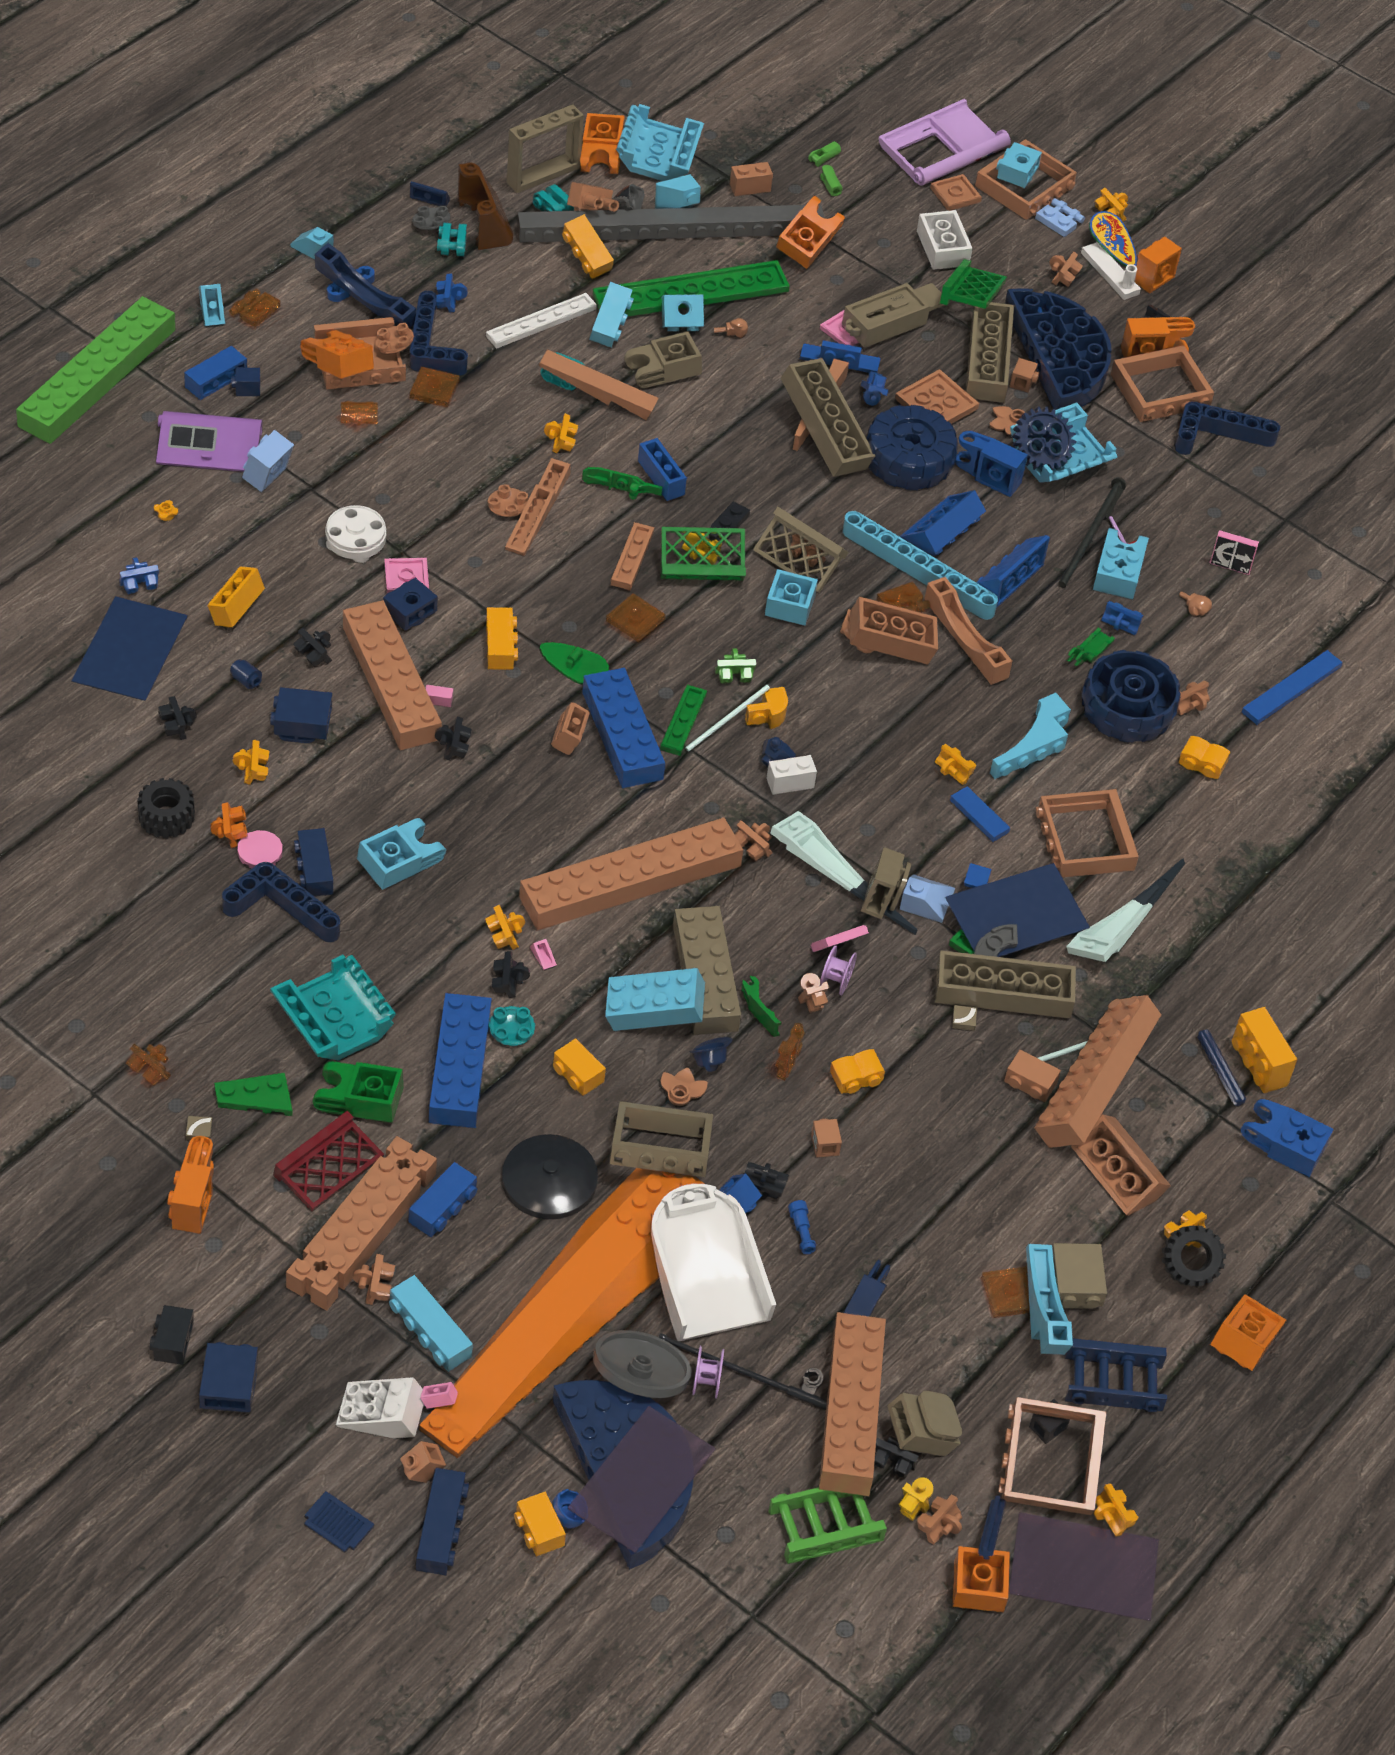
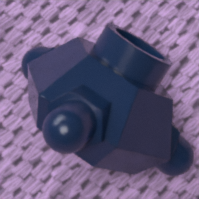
(776, 749)

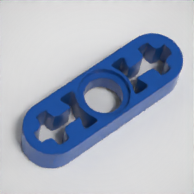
(337, 294)

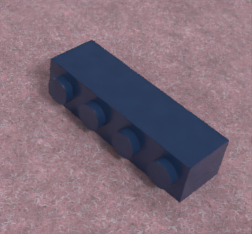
(441, 1521)

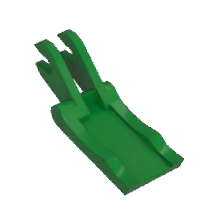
(1091, 647)
(757, 1008)

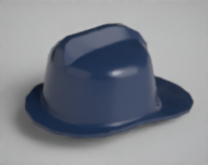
(711, 1053)

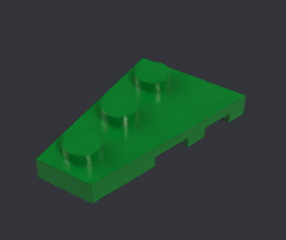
(261, 1093)

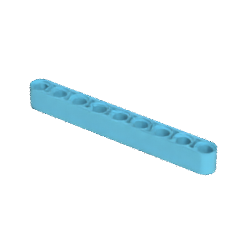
(917, 563)

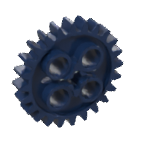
(1044, 422)

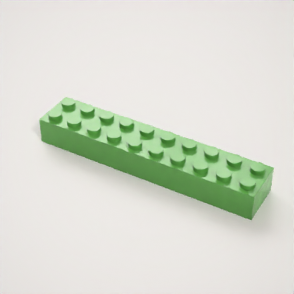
(95, 370)

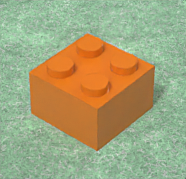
(1157, 264)
(981, 1582)

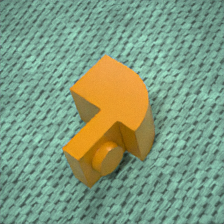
(770, 711)

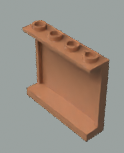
(387, 367)

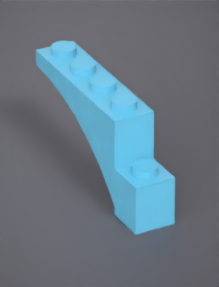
(1042, 739)
(1046, 1310)

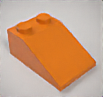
(1248, 1332)

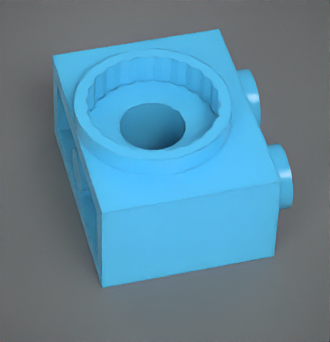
(1018, 164)
(673, 319)

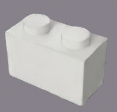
(791, 774)

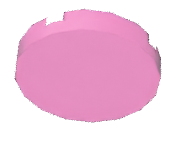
(260, 847)

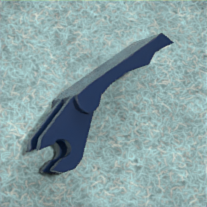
(868, 1292)

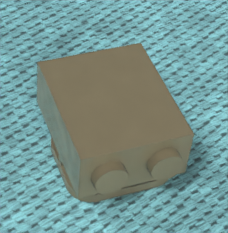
(886, 883)
(1079, 1275)
(925, 1423)

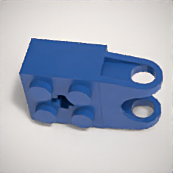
(992, 462)
(1288, 1136)

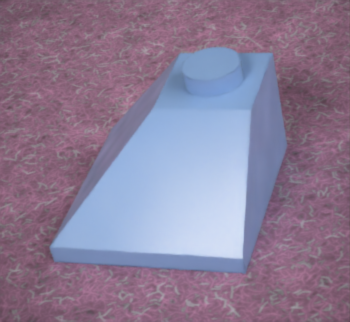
(926, 898)

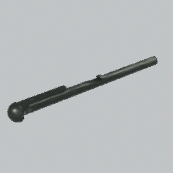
(1118, 486)

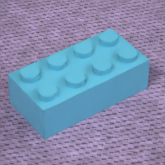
(655, 999)

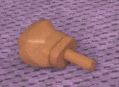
(735, 327)
(1197, 603)

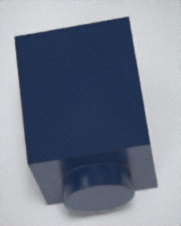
(246, 381)

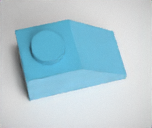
(312, 241)
(211, 304)

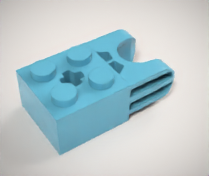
(1120, 565)
(398, 853)

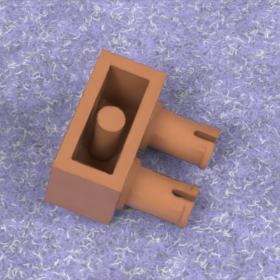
(591, 198)

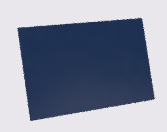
(129, 648)
(1032, 900)

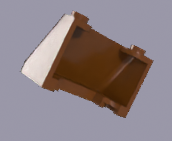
(478, 193)

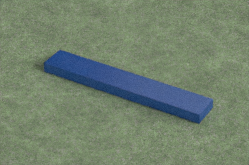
(1291, 687)

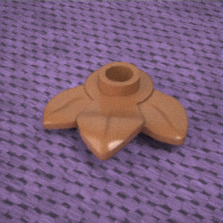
(1005, 418)
(684, 1085)

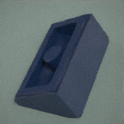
(429, 194)

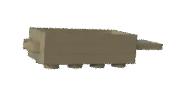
(890, 313)

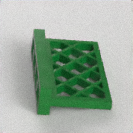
(969, 281)
(703, 571)

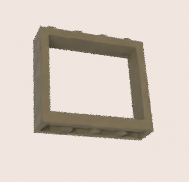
(550, 169)
(664, 1121)

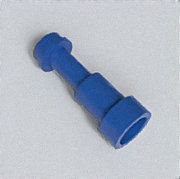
(798, 1211)

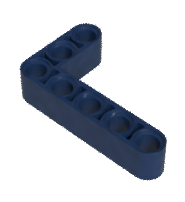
(433, 357)
(1223, 423)
(285, 892)

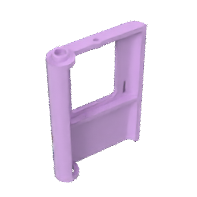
(957, 129)

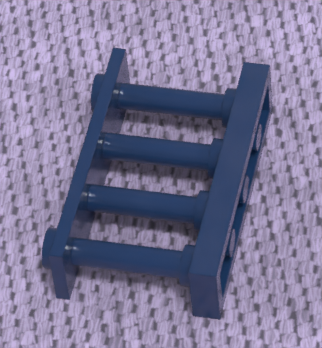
(1122, 1354)

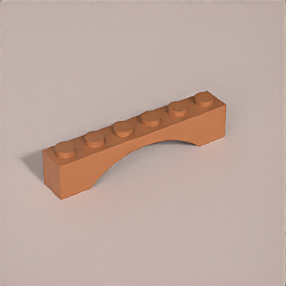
(988, 658)

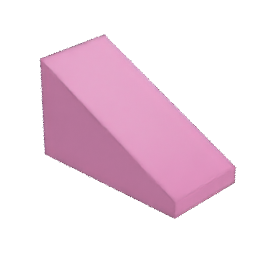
(543, 954)

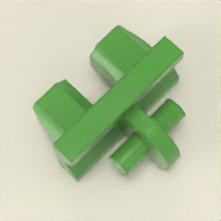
(735, 664)

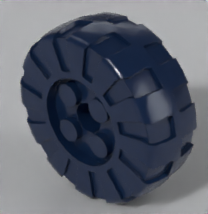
(912, 447)
(1131, 696)

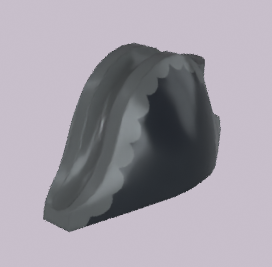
(630, 197)

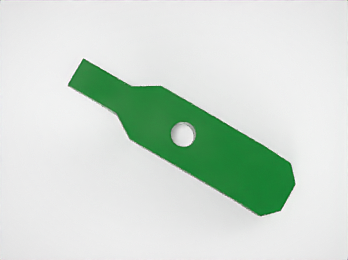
(613, 479)

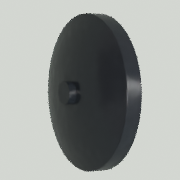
(549, 1176)

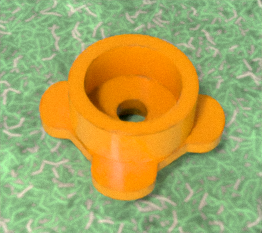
(166, 510)

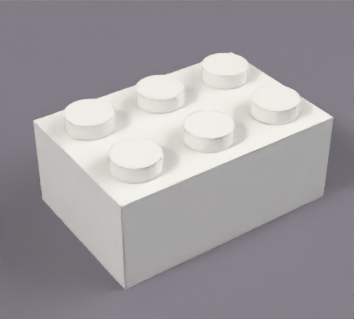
(944, 239)

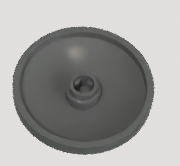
(642, 1364)

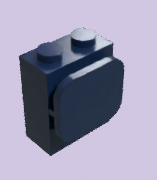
(301, 715)
(229, 1377)

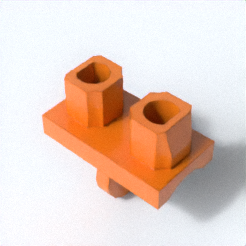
(227, 825)

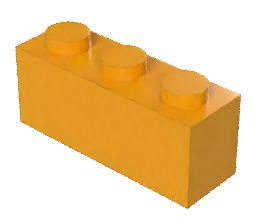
(587, 246)
(236, 596)
(501, 638)

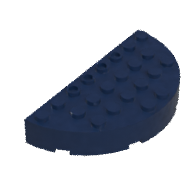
(1065, 343)
(596, 1421)

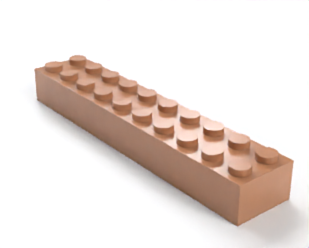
(630, 873)

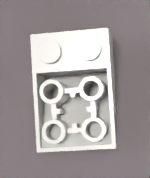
(382, 1407)

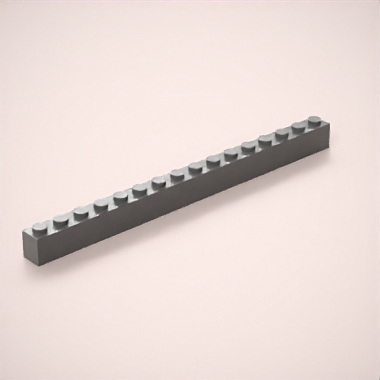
(663, 223)

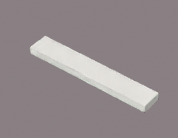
(541, 320)

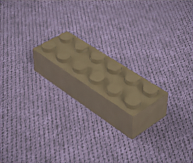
(990, 352)
(827, 417)
(704, 946)
(1005, 984)

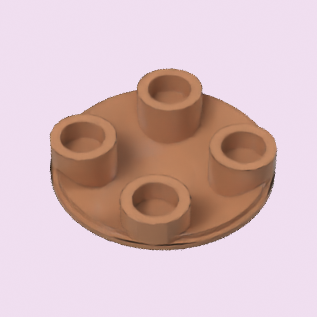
(394, 338)
(507, 501)

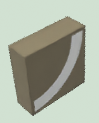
(964, 1017)
(198, 1127)

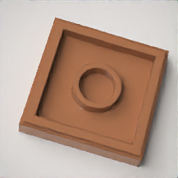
(955, 192)

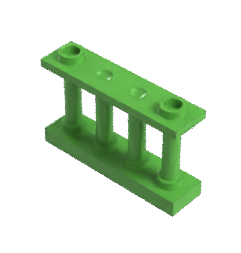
(823, 1542)

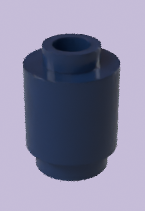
(246, 674)

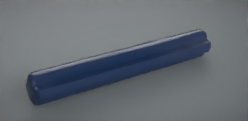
(1221, 1067)
(992, 1527)

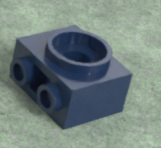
(411, 603)

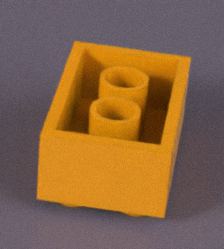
(1264, 1050)

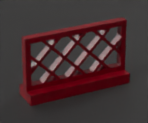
(311, 1150)

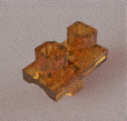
(359, 412)
(155, 1070)

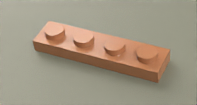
(632, 556)

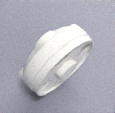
(355, 533)

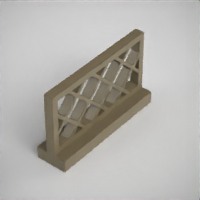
(804, 532)

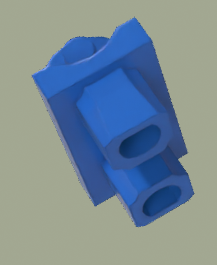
(449, 293)
(874, 386)
(138, 573)
(1122, 617)

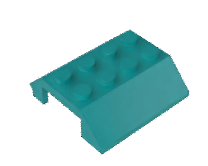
(337, 1010)

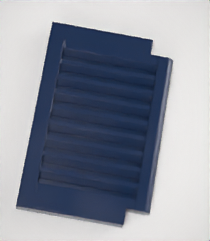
(337, 1522)

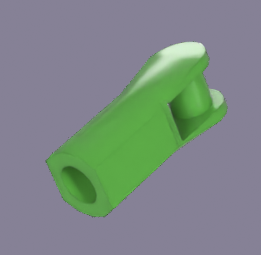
(822, 155)
(831, 180)

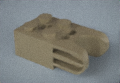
(665, 360)

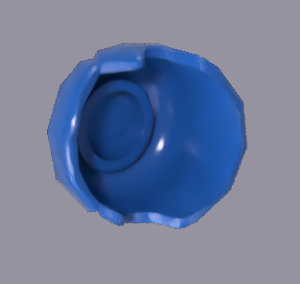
(561, 1503)

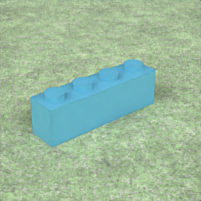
(430, 1323)

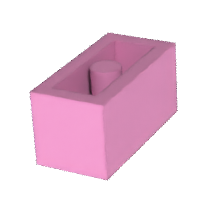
(440, 695)
(439, 1395)

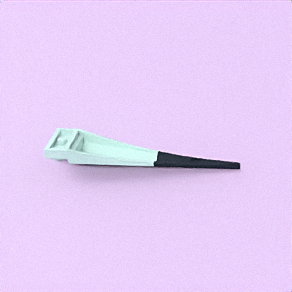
(813, 847)
(1113, 931)

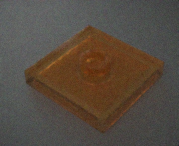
(434, 386)
(635, 617)
(1007, 1291)

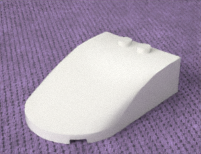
(708, 1263)

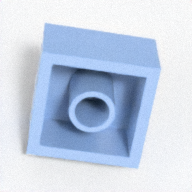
(267, 460)

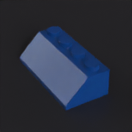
(945, 522)
(1016, 568)

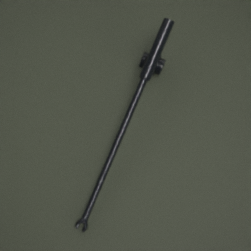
(806, 1393)

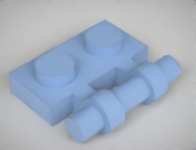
(1056, 220)

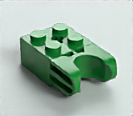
(361, 1089)

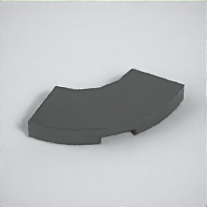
(997, 940)

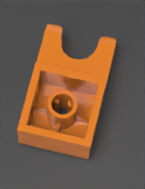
(601, 140)
(808, 233)
(1155, 334)
(339, 354)
(193, 1187)

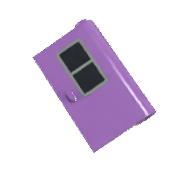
(206, 440)

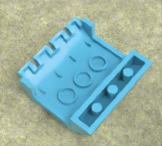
(656, 147)
(1087, 449)

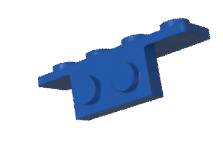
(842, 352)

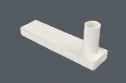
(1119, 280)

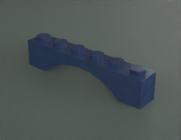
(337, 268)

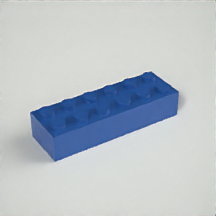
(623, 727)
(460, 1060)

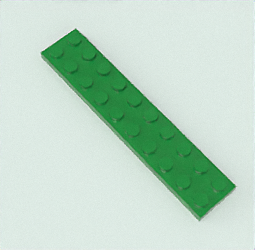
(715, 285)

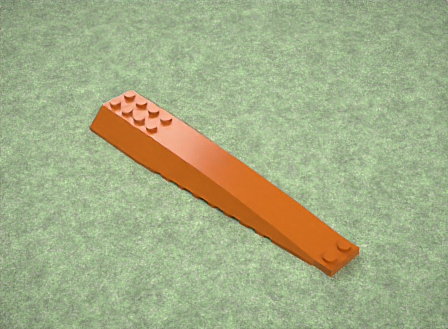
(575, 1297)

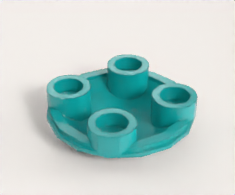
(512, 1025)

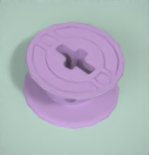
(838, 970)
(708, 1372)

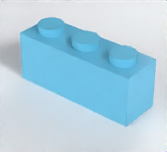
(612, 315)

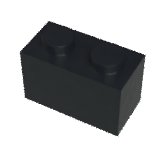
(172, 1335)

